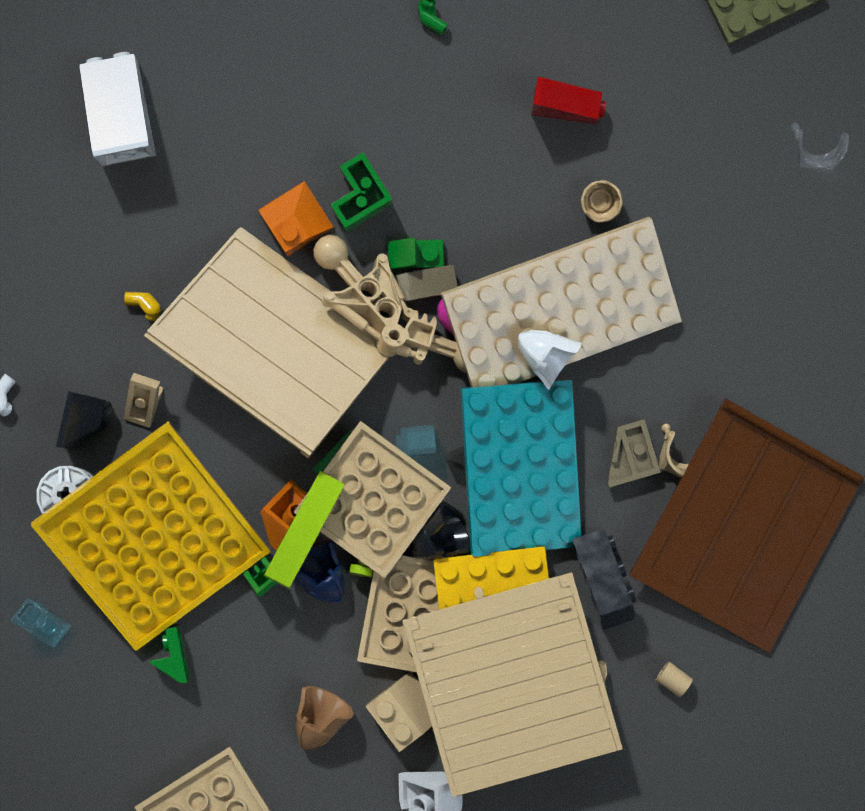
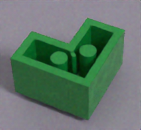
(367, 194)

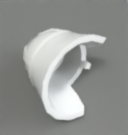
(546, 353)

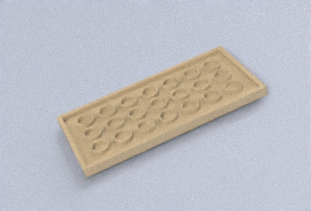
(587, 292)

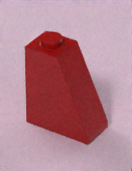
(567, 102)

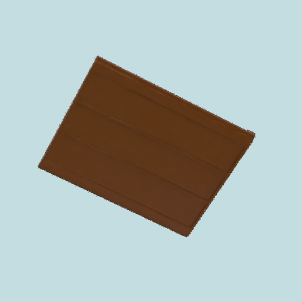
(746, 525)

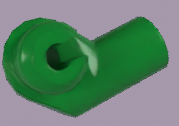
(428, 17)

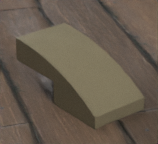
(427, 282)

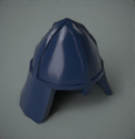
(322, 573)

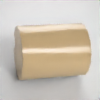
(674, 679)

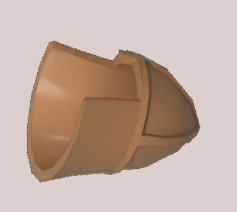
(320, 717)

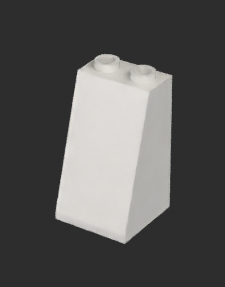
(116, 109)

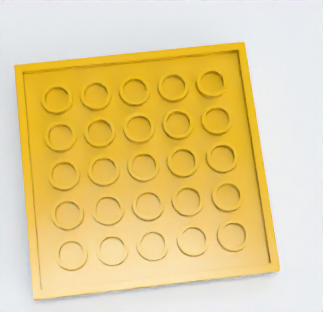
(151, 536)

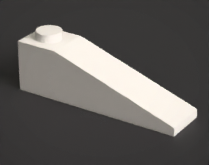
(427, 792)

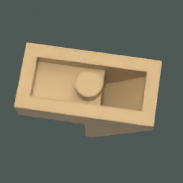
(142, 400)

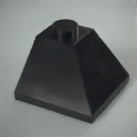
(82, 419)

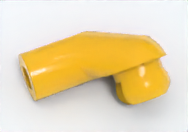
(146, 302)

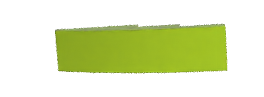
(304, 530)

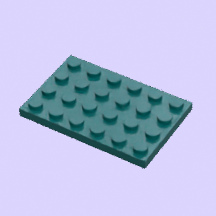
(520, 466)

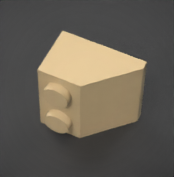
(401, 711)

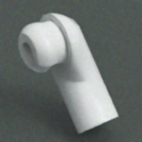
(6, 384)

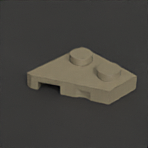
(632, 454)

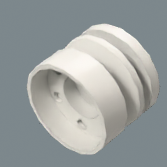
(57, 481)

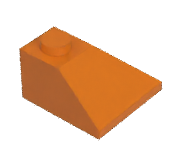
(296, 218)
(280, 512)

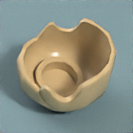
(601, 201)

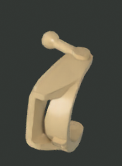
(666, 462)

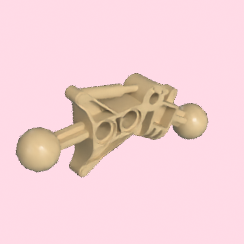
(387, 296)

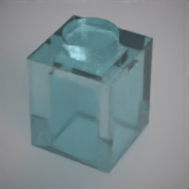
(417, 440)

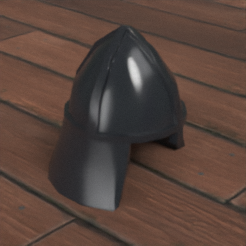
(441, 536)

